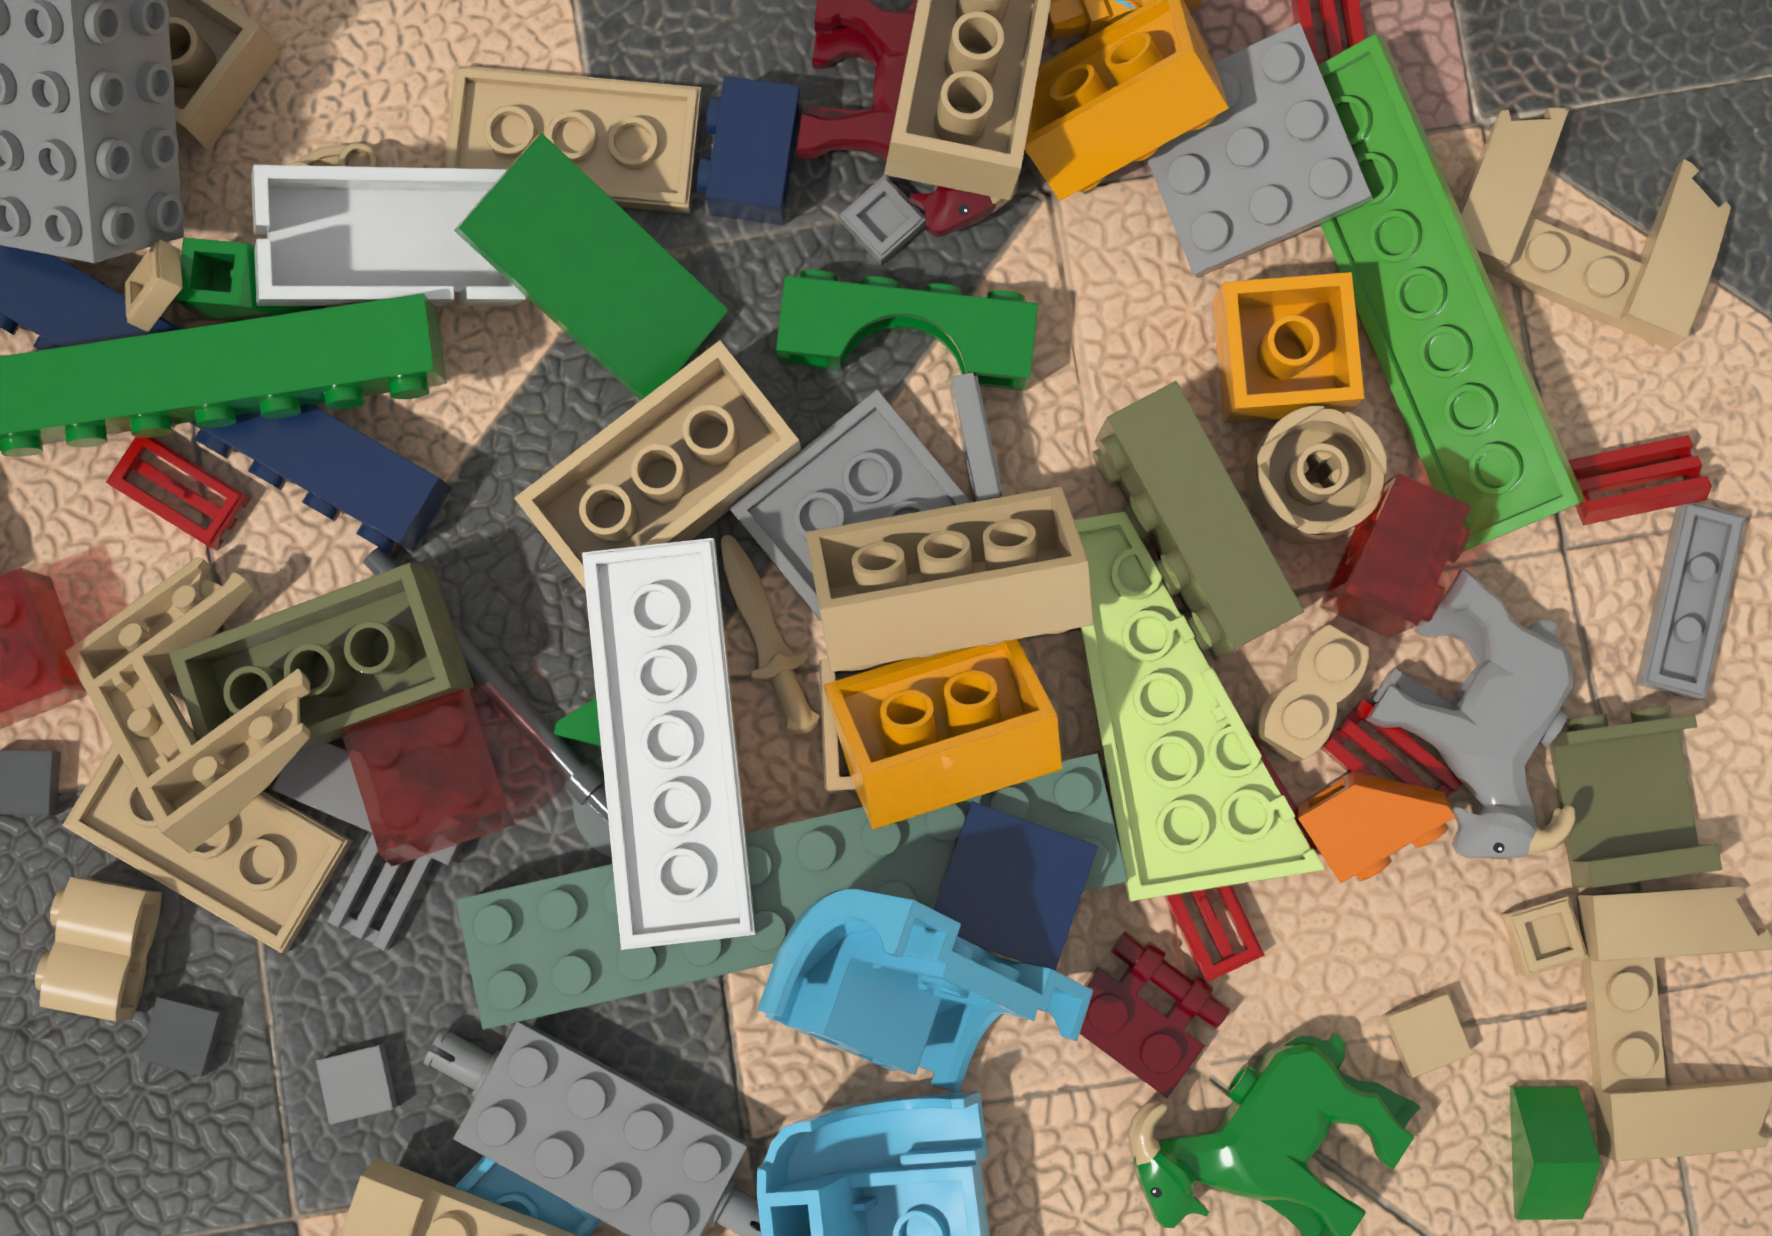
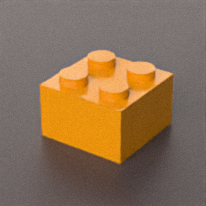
(1287, 346)

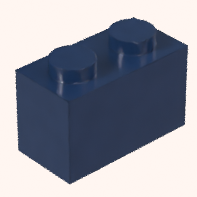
(751, 151)

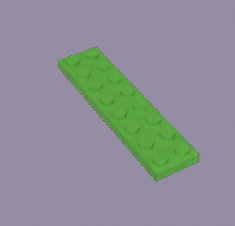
(1438, 313)

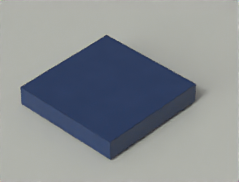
(1014, 885)

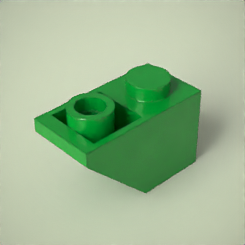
(222, 282)

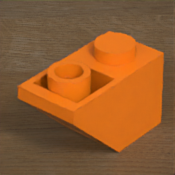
(1368, 819)

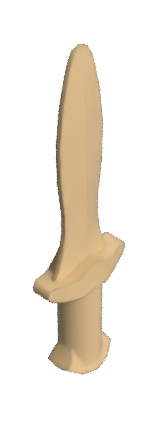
(775, 658)

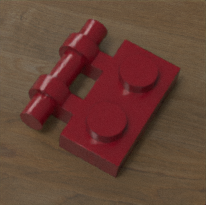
(1134, 1031)

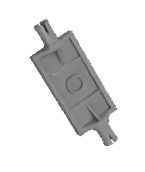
(596, 1136)

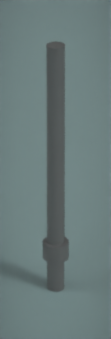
(583, 779)

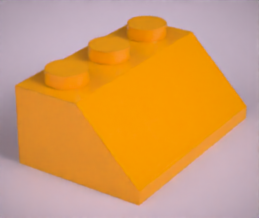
(1121, 96)
(943, 729)

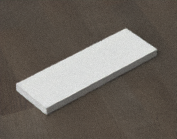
(668, 744)

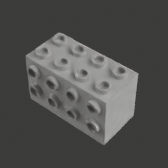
(87, 128)

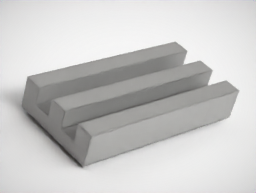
(361, 926)

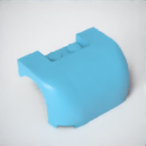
(903, 986)
(879, 1170)

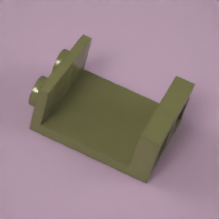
(1629, 799)

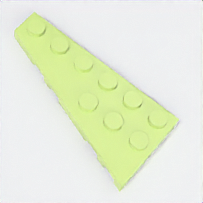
(1176, 756)

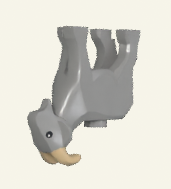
(1494, 722)

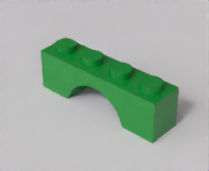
(830, 318)

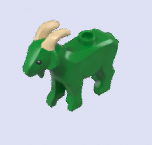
(1269, 1135)

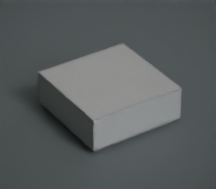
(882, 220)
(356, 1084)

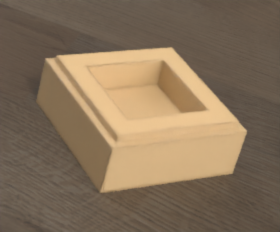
(153, 285)
(1545, 936)
(1427, 1035)

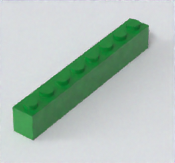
(219, 373)

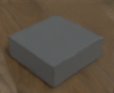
(29, 782)
(182, 1035)

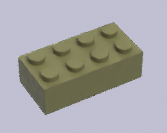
(1194, 521)
(360, 646)

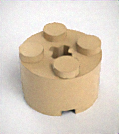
(1305, 441)

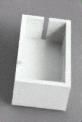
(370, 236)

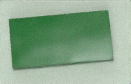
(591, 268)

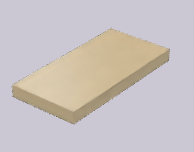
(621, 133)
(253, 872)

